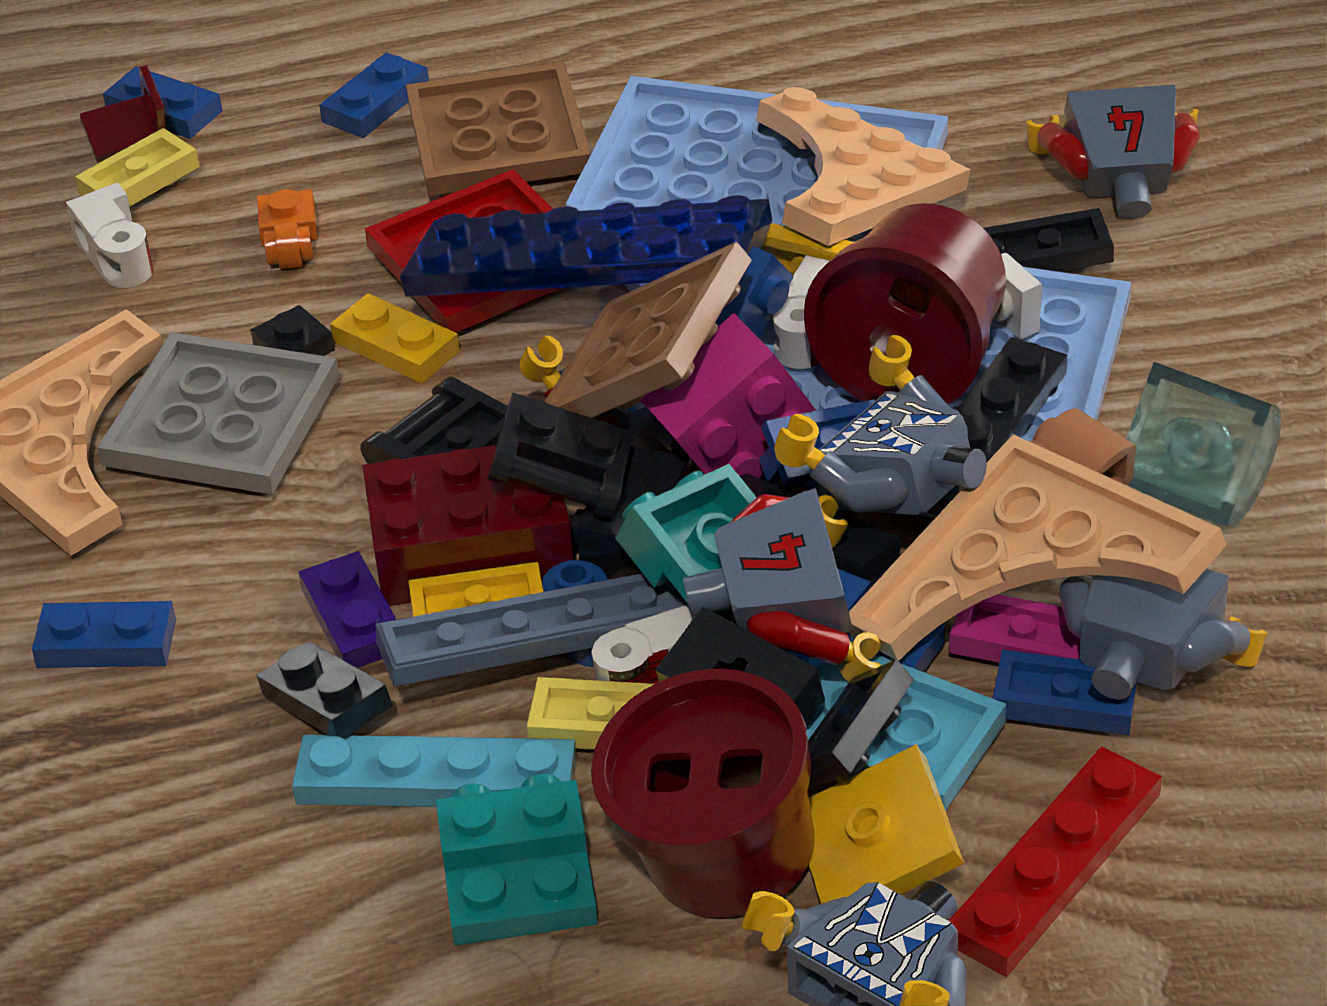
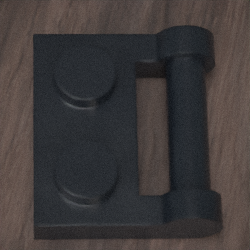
(447, 421)
(562, 454)

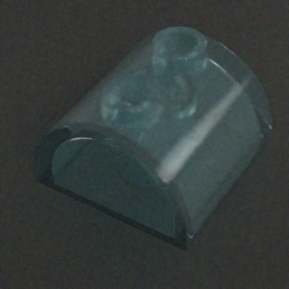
(1202, 445)

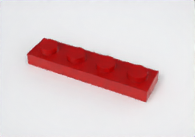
(1054, 860)

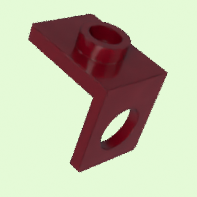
(125, 122)

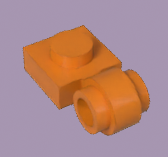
(287, 226)

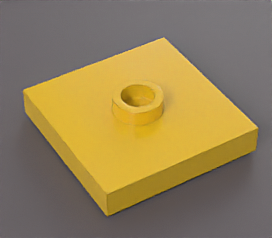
(882, 829)

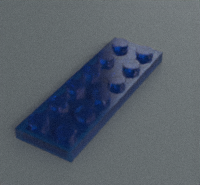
(577, 246)

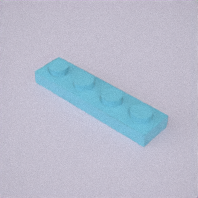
(420, 769)

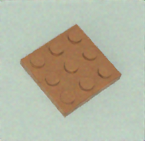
(496, 124)
(650, 336)

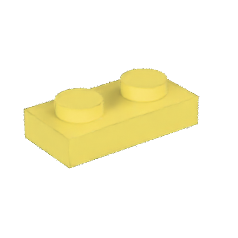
(142, 167)
(577, 708)

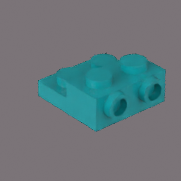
(675, 531)
(515, 860)

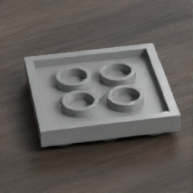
(219, 413)

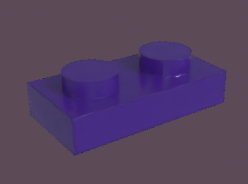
(347, 606)

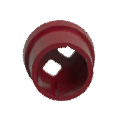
(853, 306)
(710, 788)

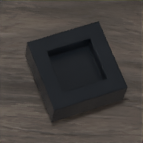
(294, 331)

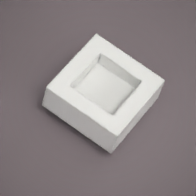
(1021, 301)

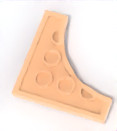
(859, 167)
(49, 426)
(1028, 525)

